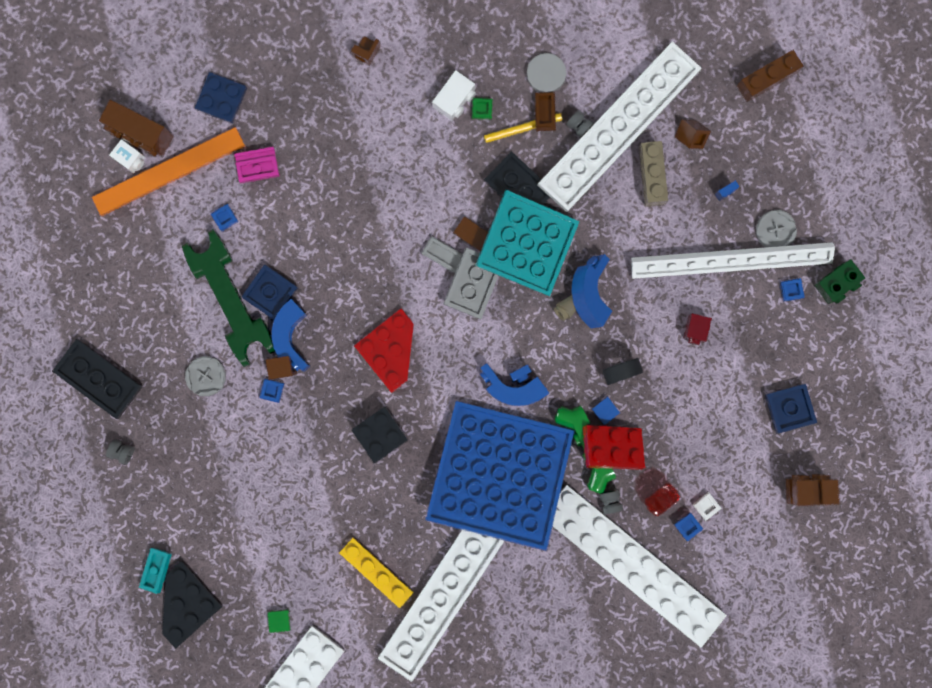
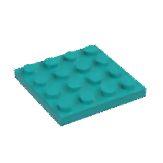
(527, 243)

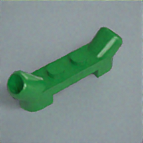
(576, 419)

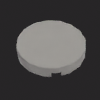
(546, 73)
(776, 229)
(205, 376)

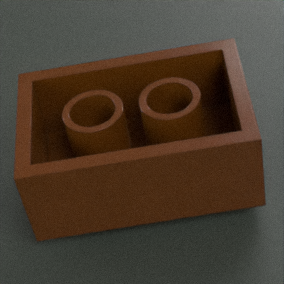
(135, 129)

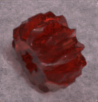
(662, 499)

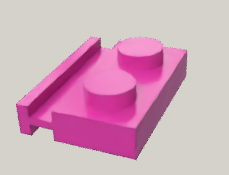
(256, 165)

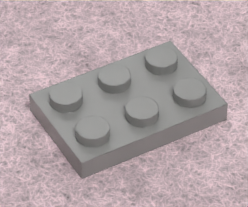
(470, 286)

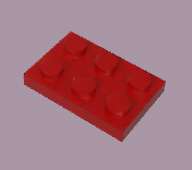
(613, 447)

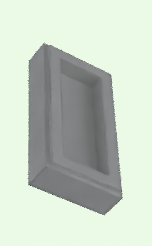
(442, 254)

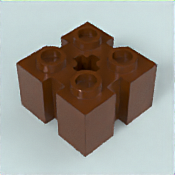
(812, 491)

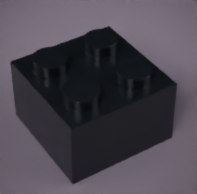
(380, 434)

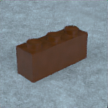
(770, 75)

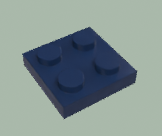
(220, 98)
(269, 292)
(791, 408)

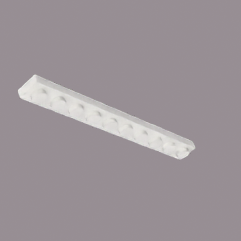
(732, 260)

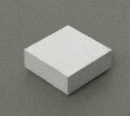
(706, 506)

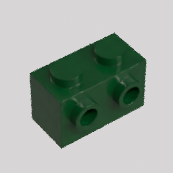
(839, 282)

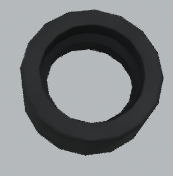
(622, 371)

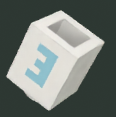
(128, 156)

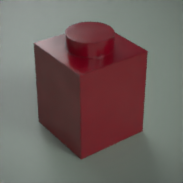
(697, 329)

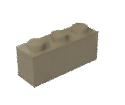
(653, 173)

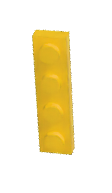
(376, 572)

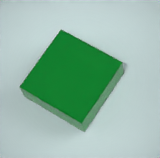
(482, 108)
(279, 621)

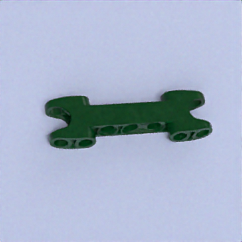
(212, 266)

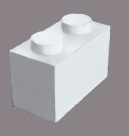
(454, 96)

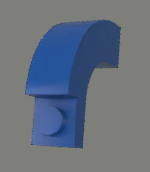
(585, 292)
(282, 331)
(511, 396)

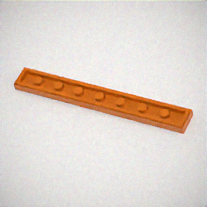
(168, 171)

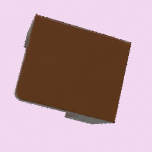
(366, 50)
(692, 134)
(280, 367)

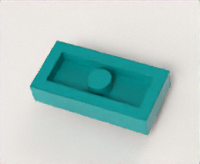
(155, 570)

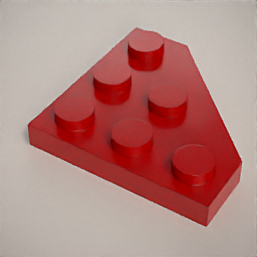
(389, 349)

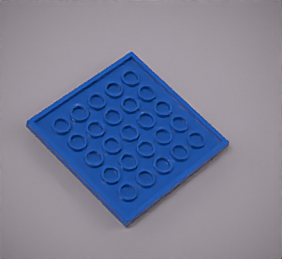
(500, 476)

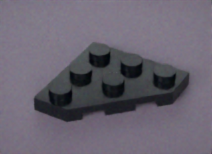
(186, 604)

